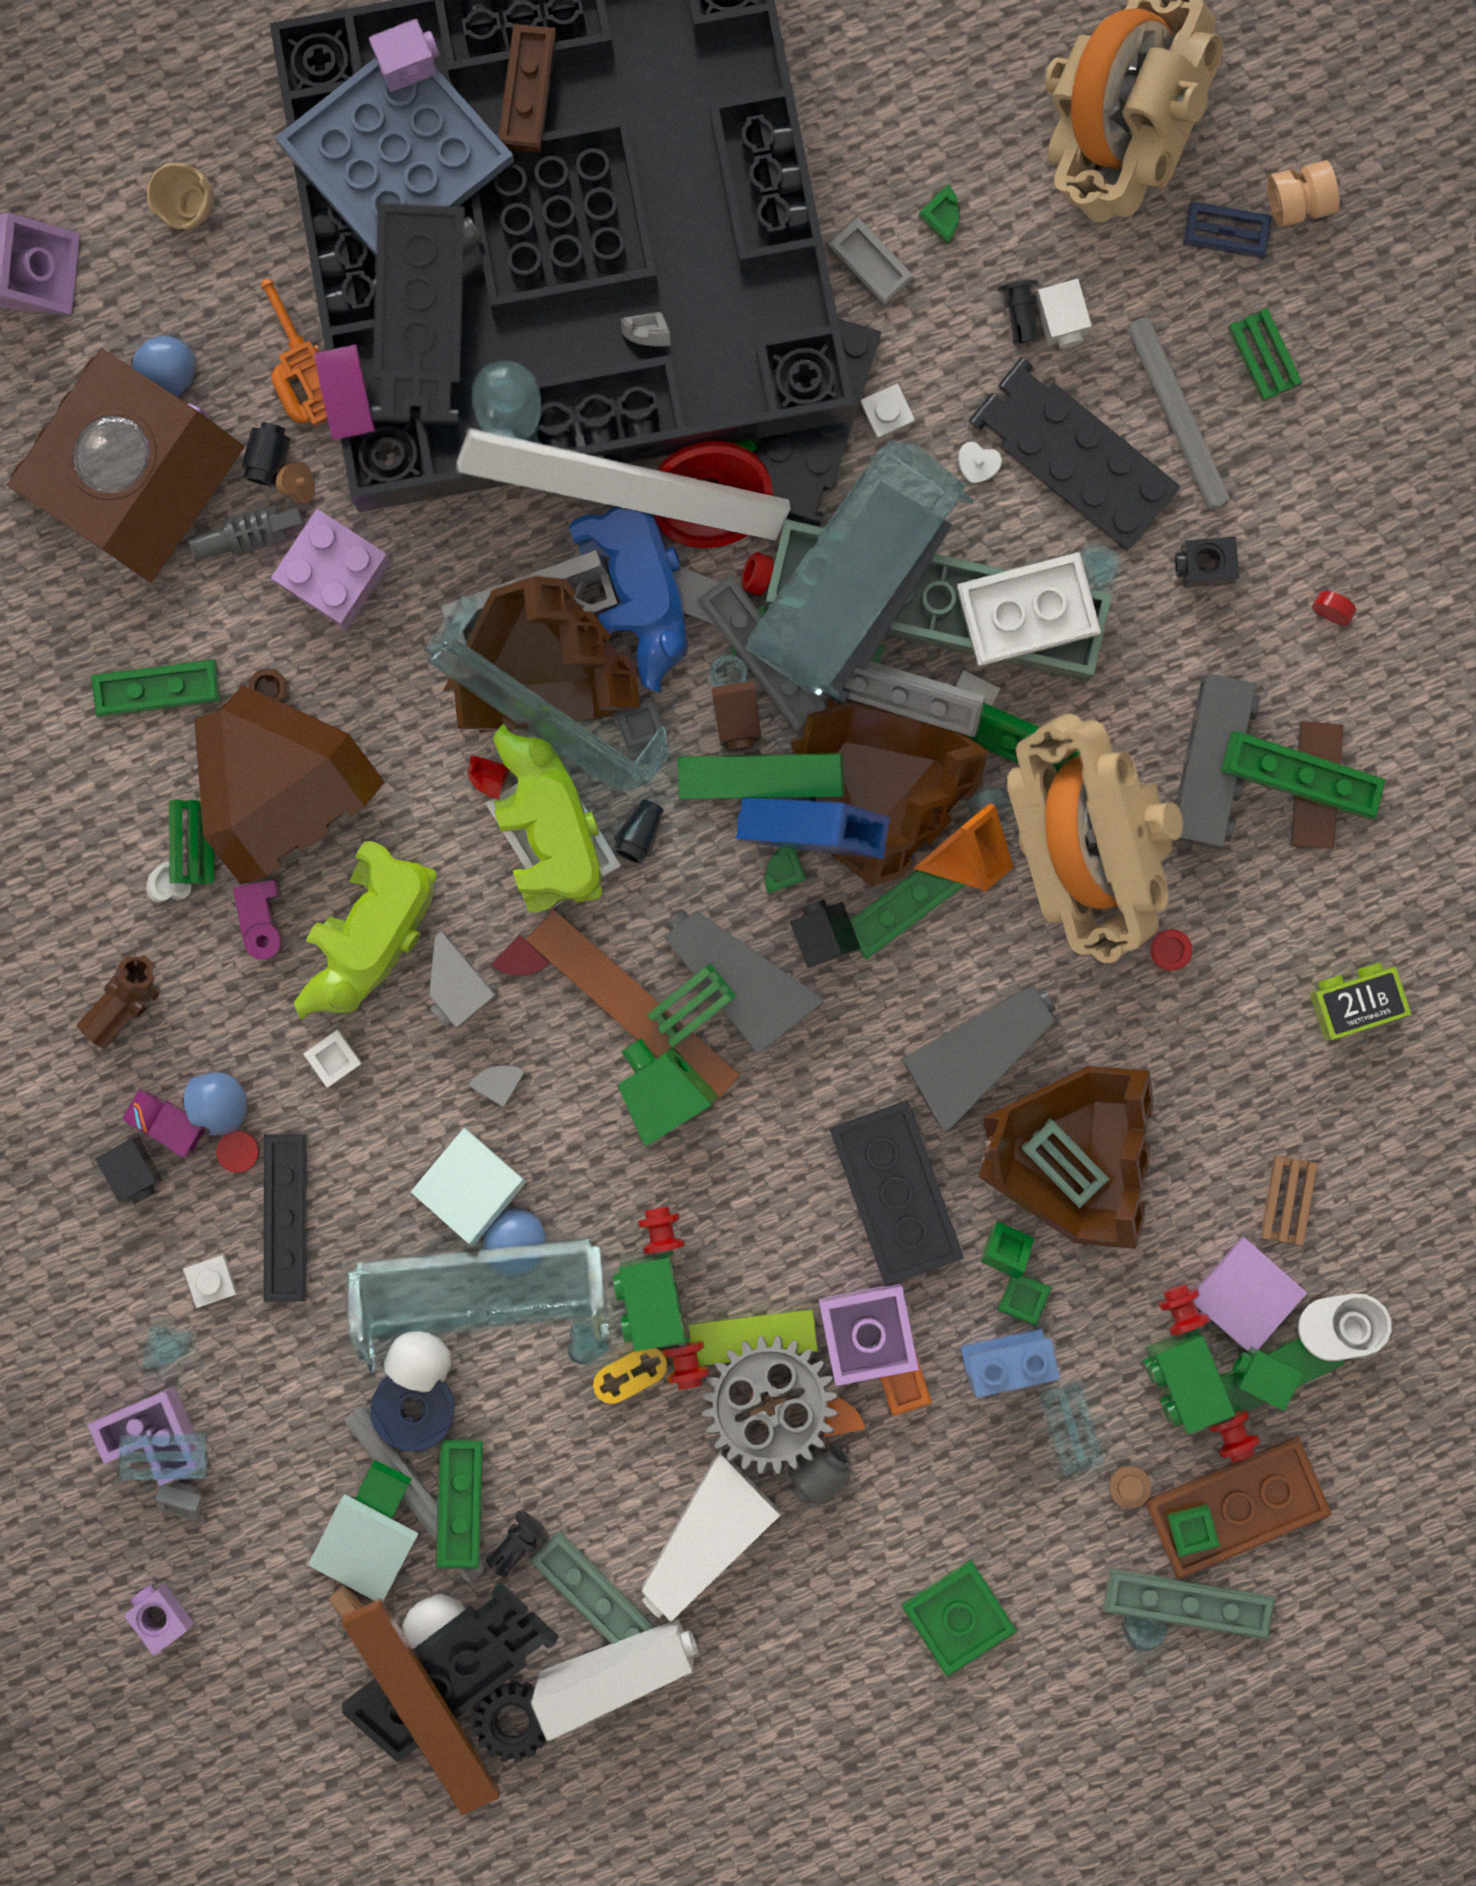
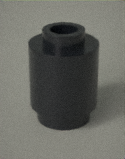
(265, 454)

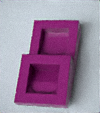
(344, 392)

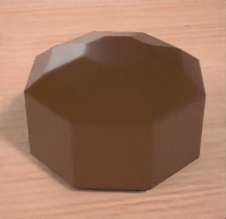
(270, 683)

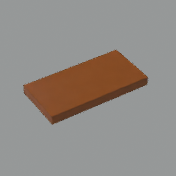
(1248, 1504)

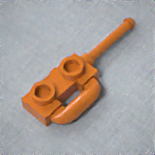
(296, 363)

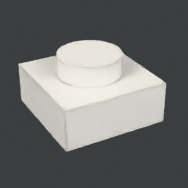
(887, 411)
(333, 1058)
(210, 1281)

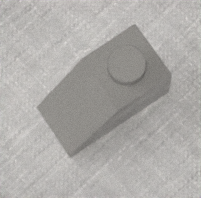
(456, 984)

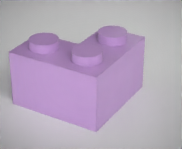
(151, 1416)

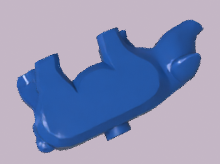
(644, 585)

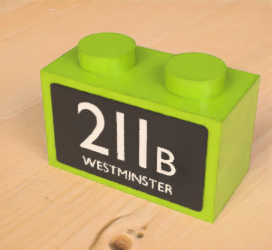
(1359, 1002)

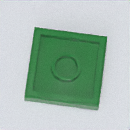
(959, 1618)

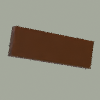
(527, 87)
(1311, 822)

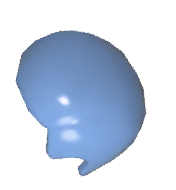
(167, 363)
(215, 1103)
(514, 1229)

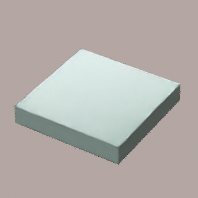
(468, 1186)
(363, 1548)

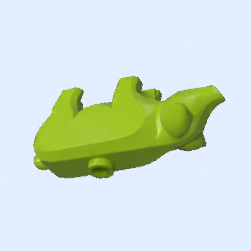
(554, 822)
(374, 934)

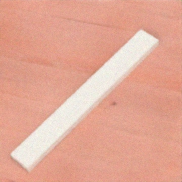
(622, 485)

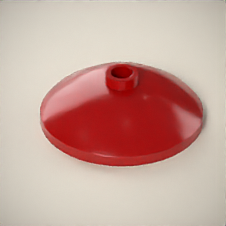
(725, 465)

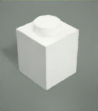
(1063, 314)

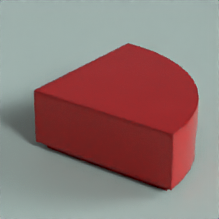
(487, 776)

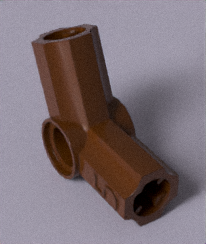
(123, 1001)

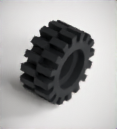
(489, 1732)

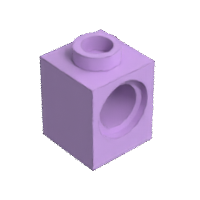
(404, 54)
(158, 1636)

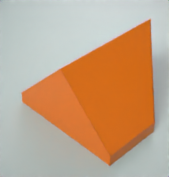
(973, 854)

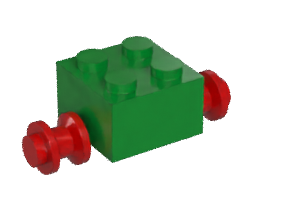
(654, 1303)
(1191, 1380)

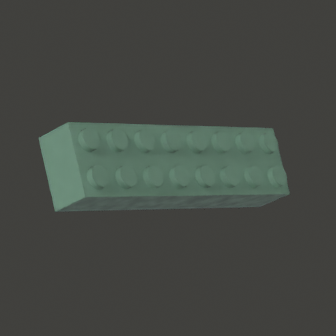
(935, 611)

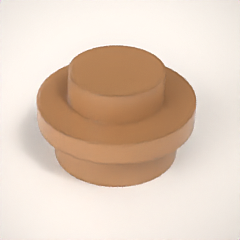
(1130, 1487)

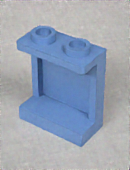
(1009, 1363)

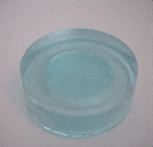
(995, 796)

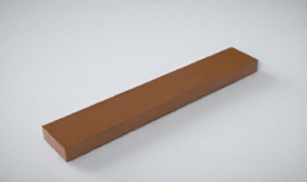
(622, 997)
(420, 1706)

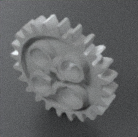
(783, 1440)

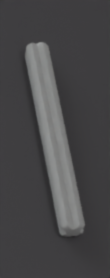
(1178, 413)
(416, 1494)

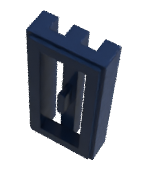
(1225, 245)

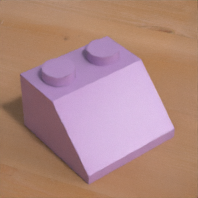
(36, 265)

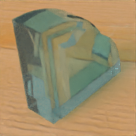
(164, 1346)

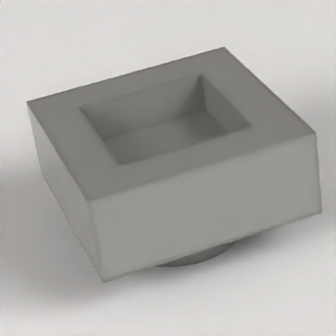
(179, 1501)

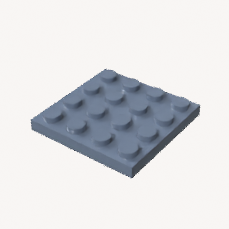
(393, 147)

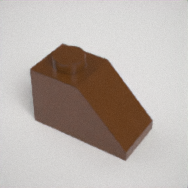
(737, 715)

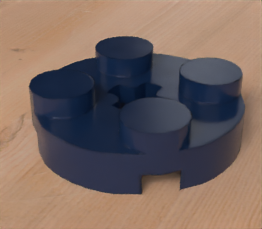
(405, 1432)

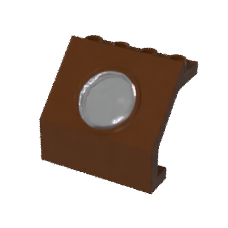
(125, 464)

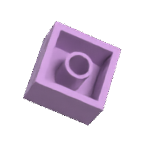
(331, 569)
(868, 1334)

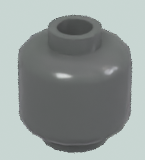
(822, 1477)

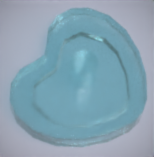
(1101, 565)
(584, 1343)
(1144, 1633)

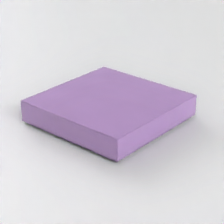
(1248, 1295)

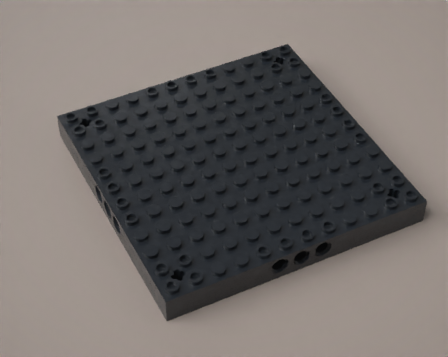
(657, 188)

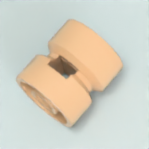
(1309, 192)

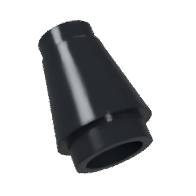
(639, 832)

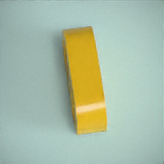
(635, 1383)

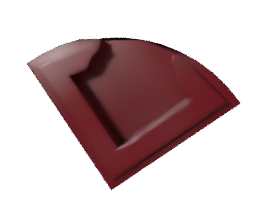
(520, 959)

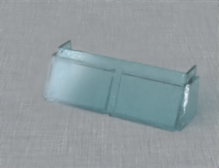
(855, 566)
(543, 719)
(476, 1292)

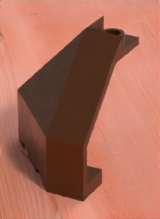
(550, 648)
(897, 771)
(274, 781)
(1106, 1118)

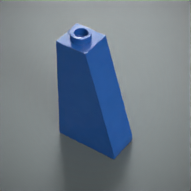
(813, 826)

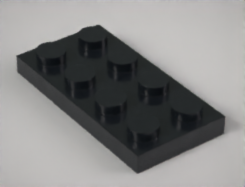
(896, 1193)

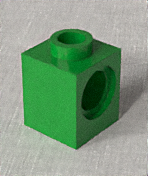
(1266, 1378)

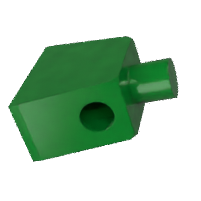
(662, 1091)

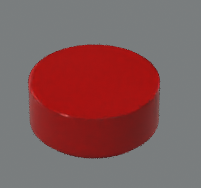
(757, 573)
(1334, 607)
(1170, 950)
(238, 1151)

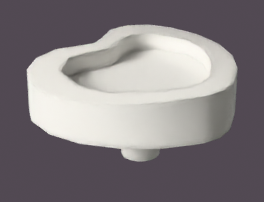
(978, 464)
(160, 889)

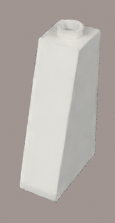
(711, 1534)
(611, 1677)

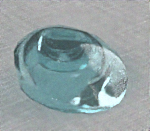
(506, 400)

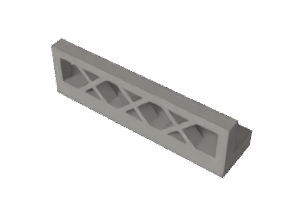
(577, 571)

